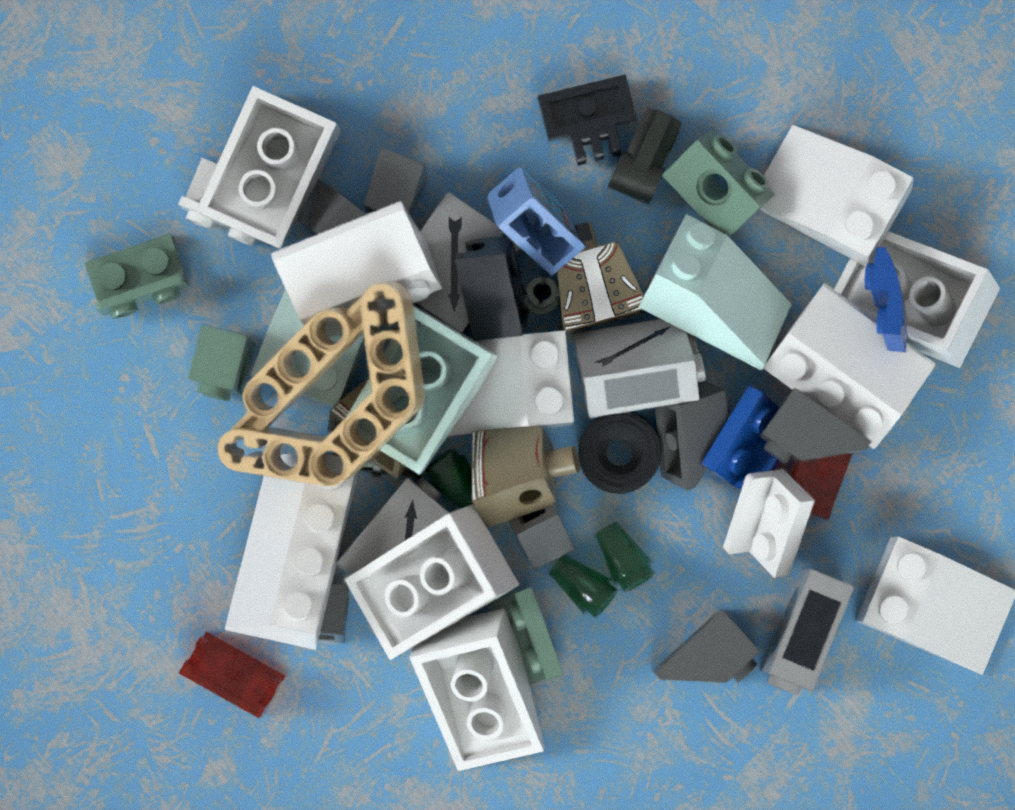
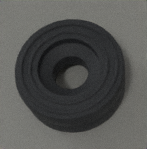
(645, 448)

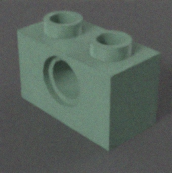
(695, 181)
(221, 363)

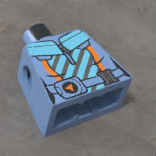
(521, 210)

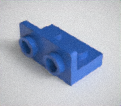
(738, 446)

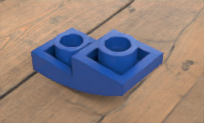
(888, 296)

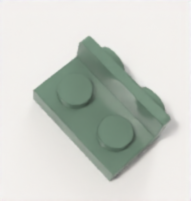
(136, 276)
(531, 634)

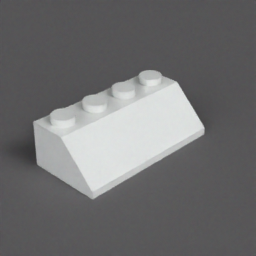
(291, 557)

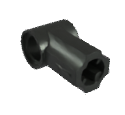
(642, 164)

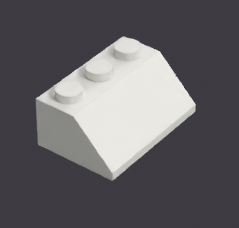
(347, 260)
(846, 367)

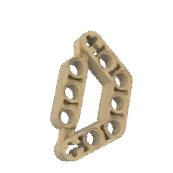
(291, 385)

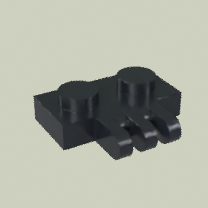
(588, 115)

